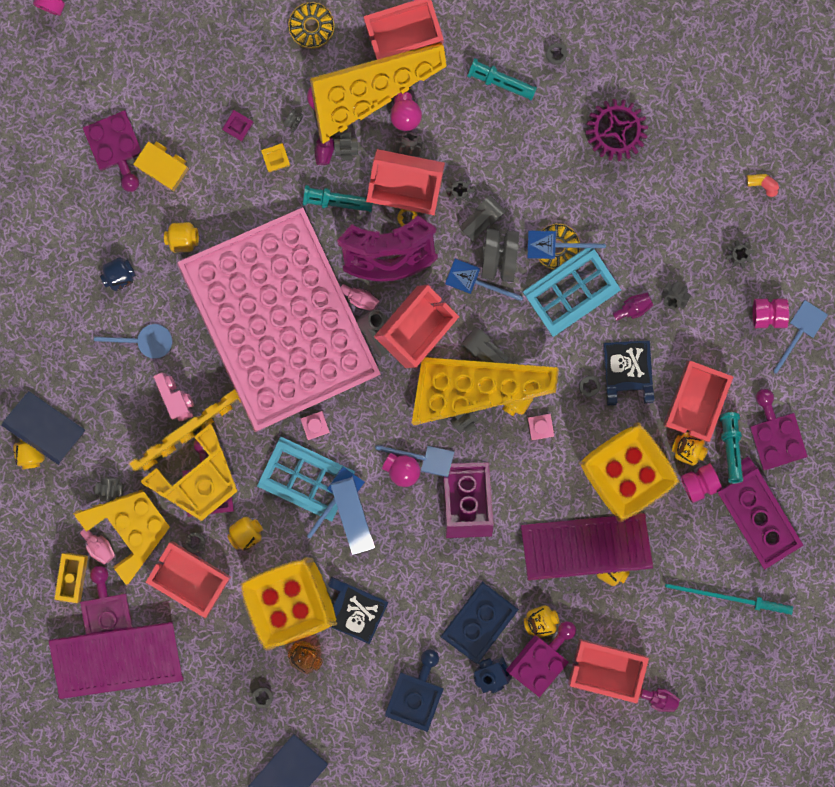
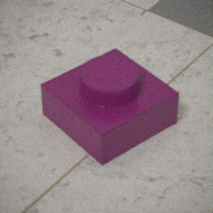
(237, 125)

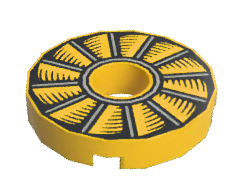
(307, 12)
(565, 235)

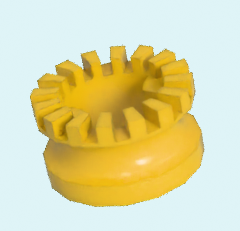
(400, 217)

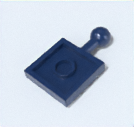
(415, 698)

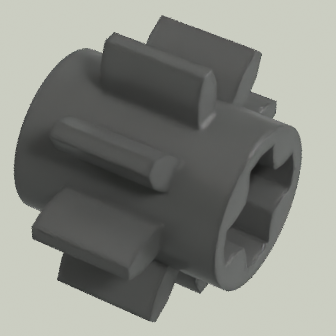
(408, 144)
(346, 146)
(464, 186)
(733, 256)
(675, 295)
(465, 422)
(109, 488)

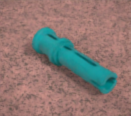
(491, 75)
(326, 198)
(731, 437)

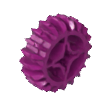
(621, 140)

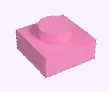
(315, 425)
(540, 427)

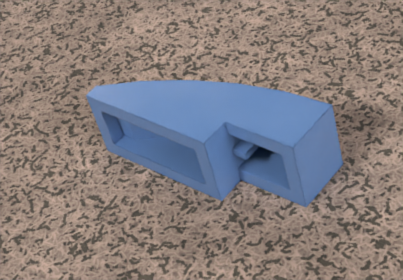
(352, 515)

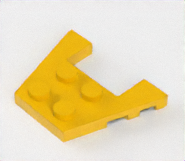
(204, 486)
(136, 523)

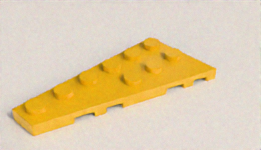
(364, 88)
(465, 386)
(184, 433)

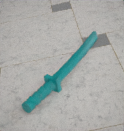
(759, 603)

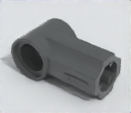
(485, 215)
(364, 324)
(479, 346)

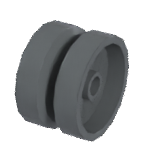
(501, 255)

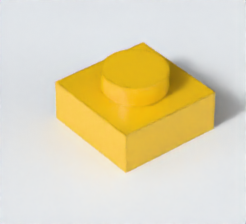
(275, 158)

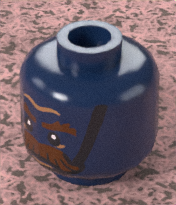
(117, 274)

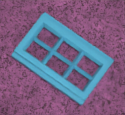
(562, 271)
(292, 495)

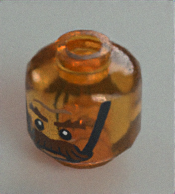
(305, 657)

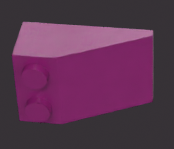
(468, 501)

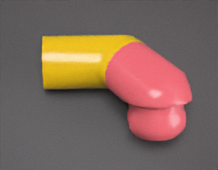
(765, 181)

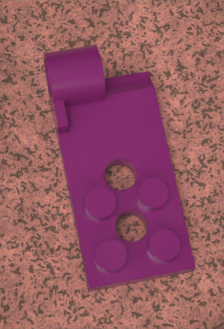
(754, 496)

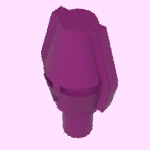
(324, 151)
(634, 306)
(661, 699)

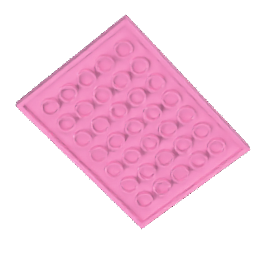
(278, 319)

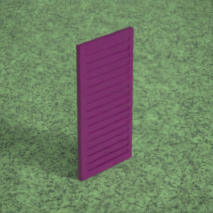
(586, 547)
(115, 660)

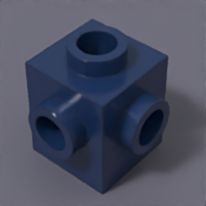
(492, 675)

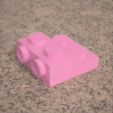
(177, 403)

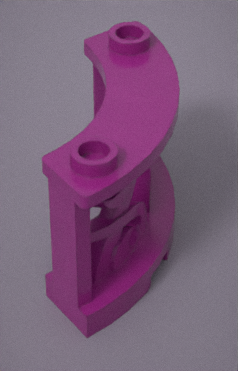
(411, 241)

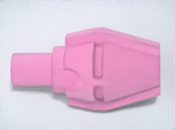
(360, 298)
(98, 547)

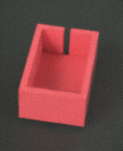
(403, 28)
(405, 182)
(416, 326)
(698, 401)
(188, 579)
(608, 671)

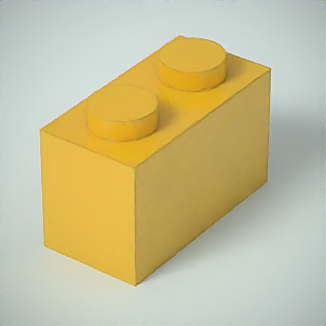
(161, 166)
(71, 577)

